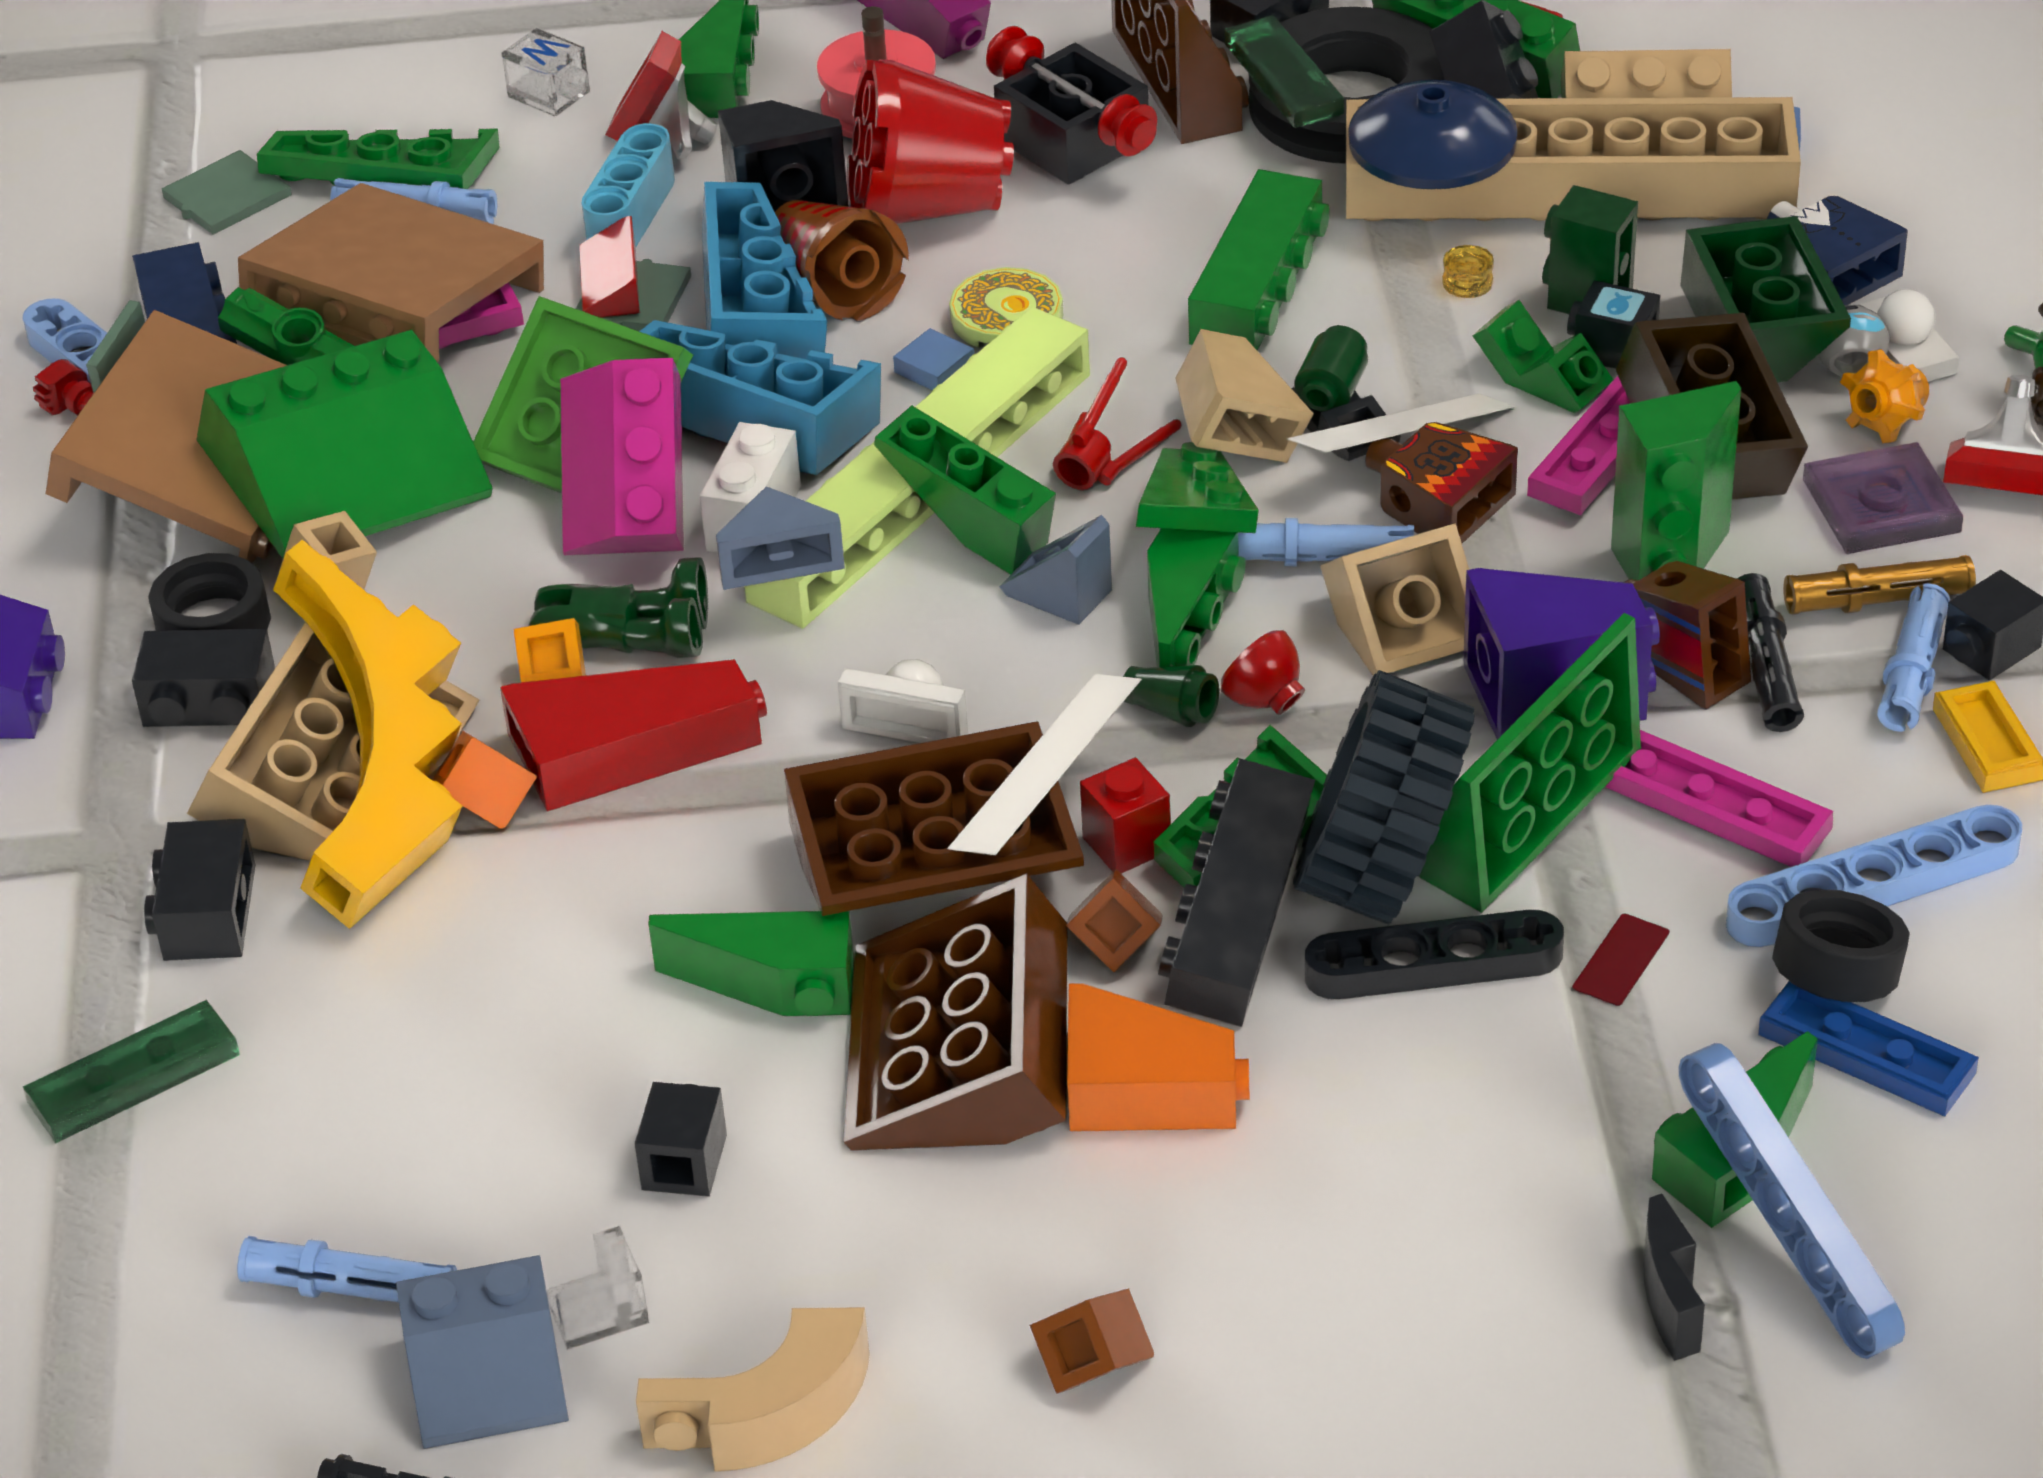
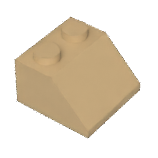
(1402, 599)

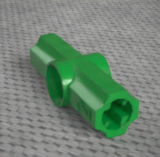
(275, 330)

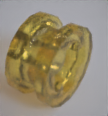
(1468, 271)

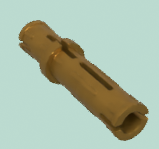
(1811, 590)

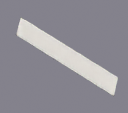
(1400, 423)
(1044, 764)

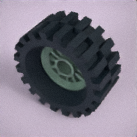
(1384, 797)

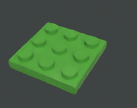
(524, 416)

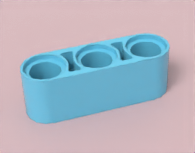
(631, 181)

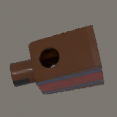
(1701, 630)

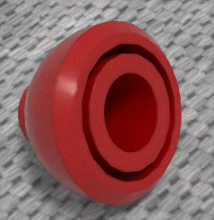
(1265, 674)

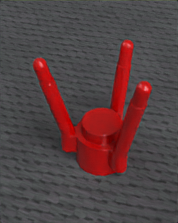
(1087, 450)

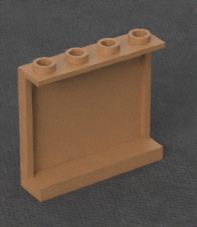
(389, 265)
(143, 431)

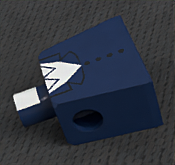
(1852, 243)

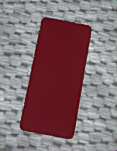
(1621, 959)

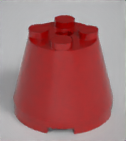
(925, 145)

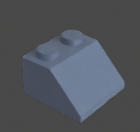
(481, 1351)

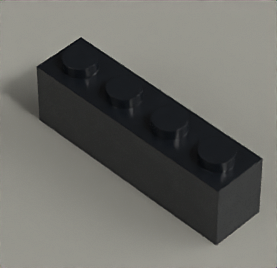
(1238, 892)

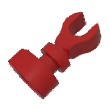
(62, 388)

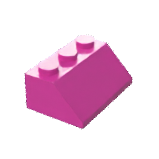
(622, 458)

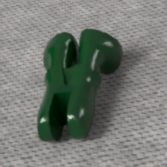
(631, 619)

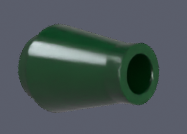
(1176, 692)

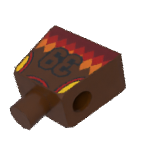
(1444, 478)

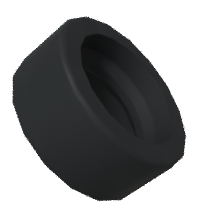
(208, 578)
(1867, 951)

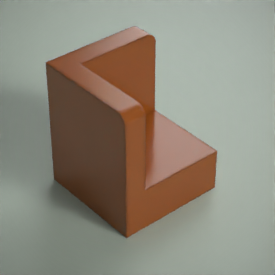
(1114, 920)
(1092, 1340)

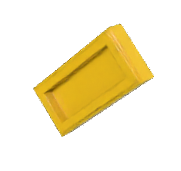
(1988, 736)

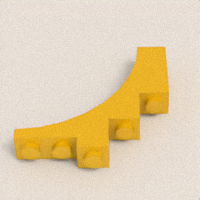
(402, 731)

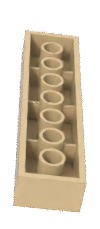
(1664, 152)

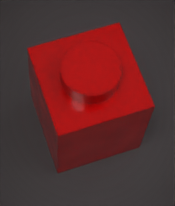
(1124, 814)

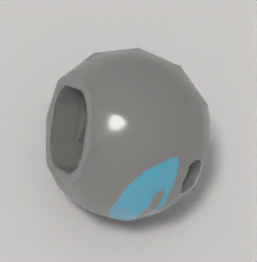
(1851, 348)

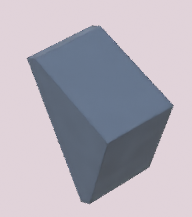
(778, 540)
(1067, 574)

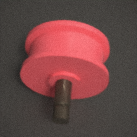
(843, 61)

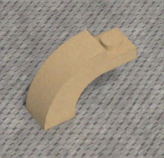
(770, 1407)

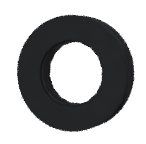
(1339, 42)

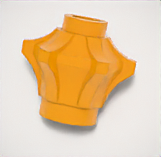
(1885, 395)

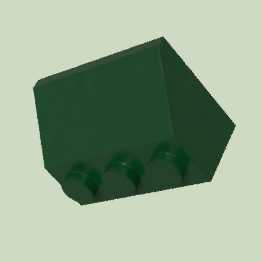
(1771, 278)

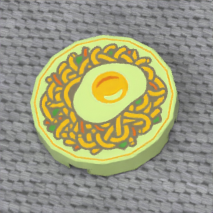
(997, 298)

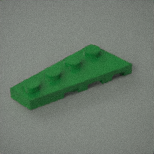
(378, 156)

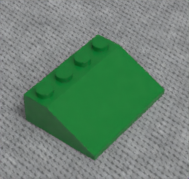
(344, 433)
(1540, 772)

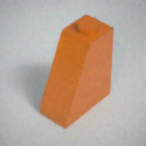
(1148, 1067)

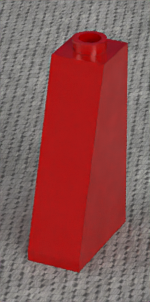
(629, 725)

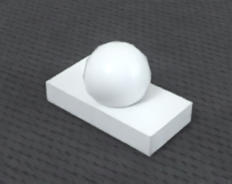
(1912, 336)
(902, 704)

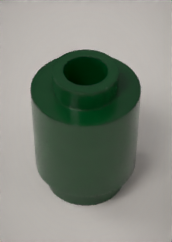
(1332, 368)

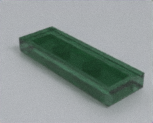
(1284, 71)
(131, 1071)

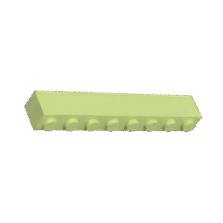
(987, 402)

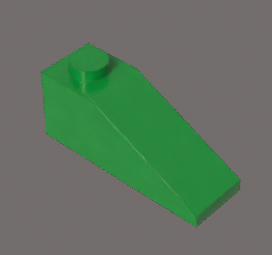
(765, 959)

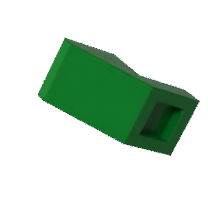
(1523, 357)

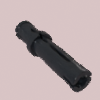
(1777, 698)

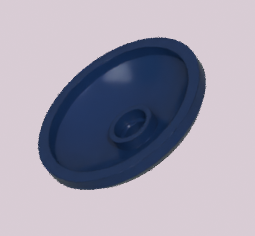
(1432, 135)

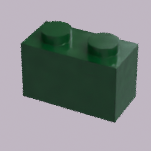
(1589, 241)

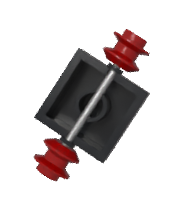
(1070, 107)

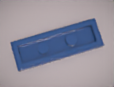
(1872, 1048)

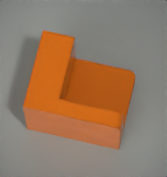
(484, 780)

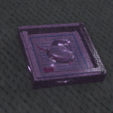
(1882, 498)

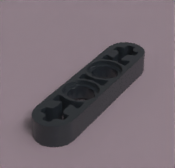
(1432, 946)

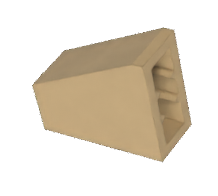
(1238, 399)

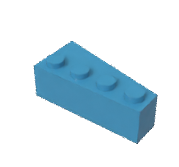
(753, 274)
(756, 385)

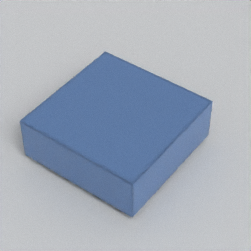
(931, 358)

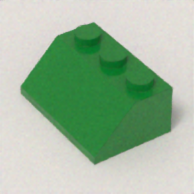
(1674, 478)

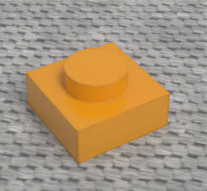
(549, 651)

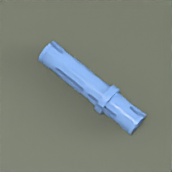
(470, 202)
(1311, 542)
(1909, 671)
(320, 1269)

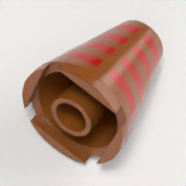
(845, 255)

